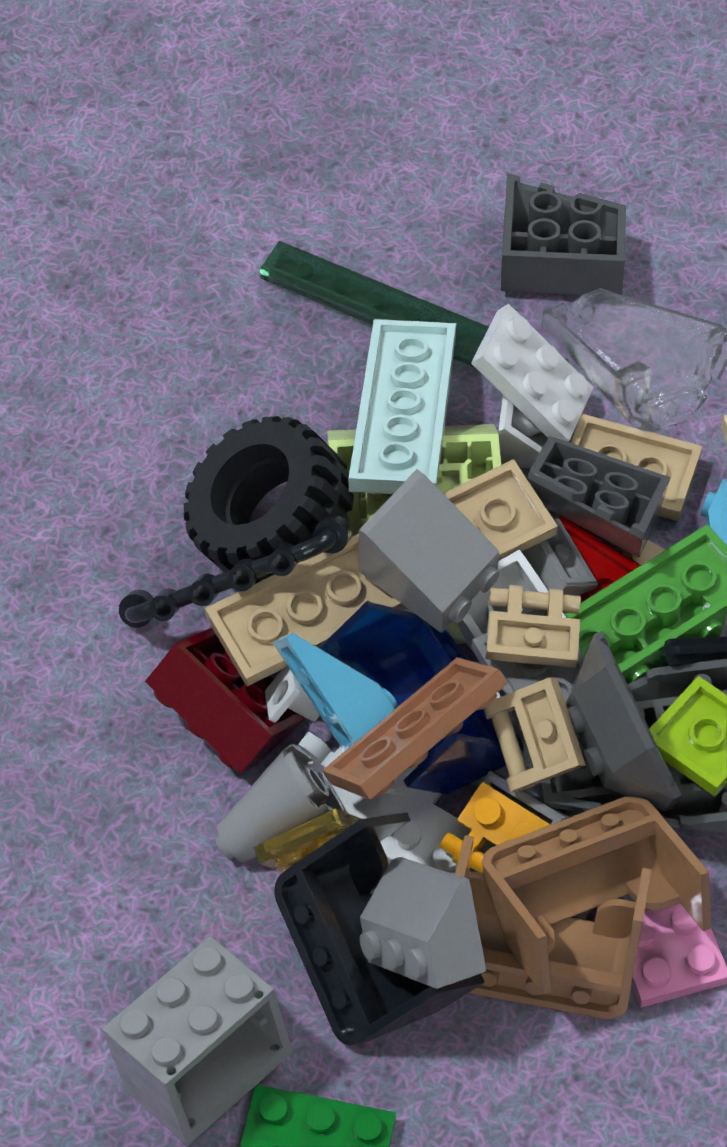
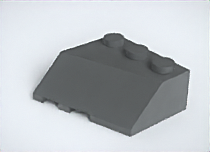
(561, 241)
(599, 492)

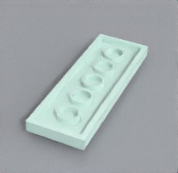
(402, 404)

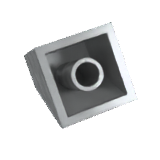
(427, 553)

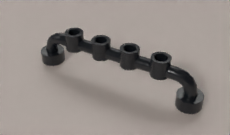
(140, 606)

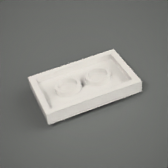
(532, 374)

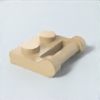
(545, 729)

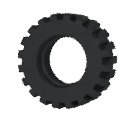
(244, 471)

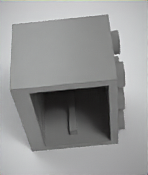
(198, 1040)

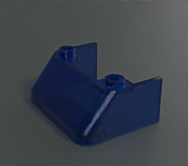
(402, 656)

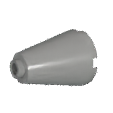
(277, 802)

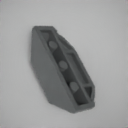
(615, 731)

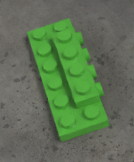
(663, 599)

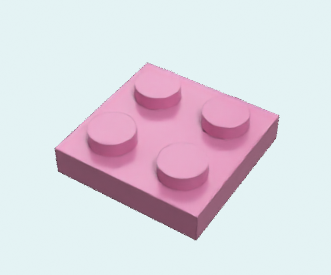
(675, 957)

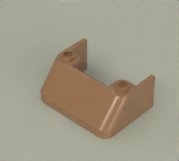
(583, 865)
(589, 962)

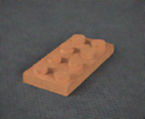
(414, 728)

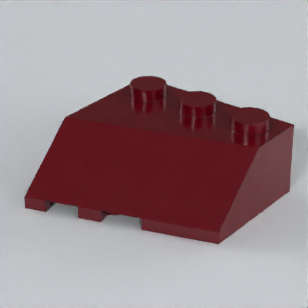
(217, 704)

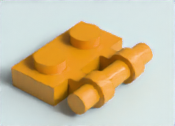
(492, 819)

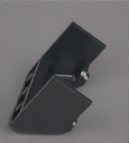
(322, 910)

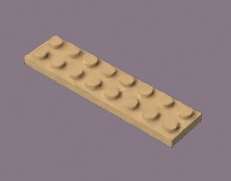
(330, 588)

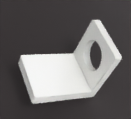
(287, 693)

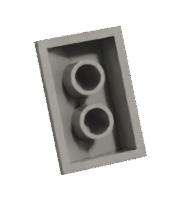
(423, 925)

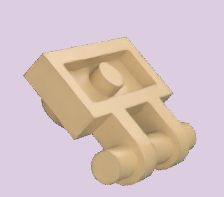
(533, 637)

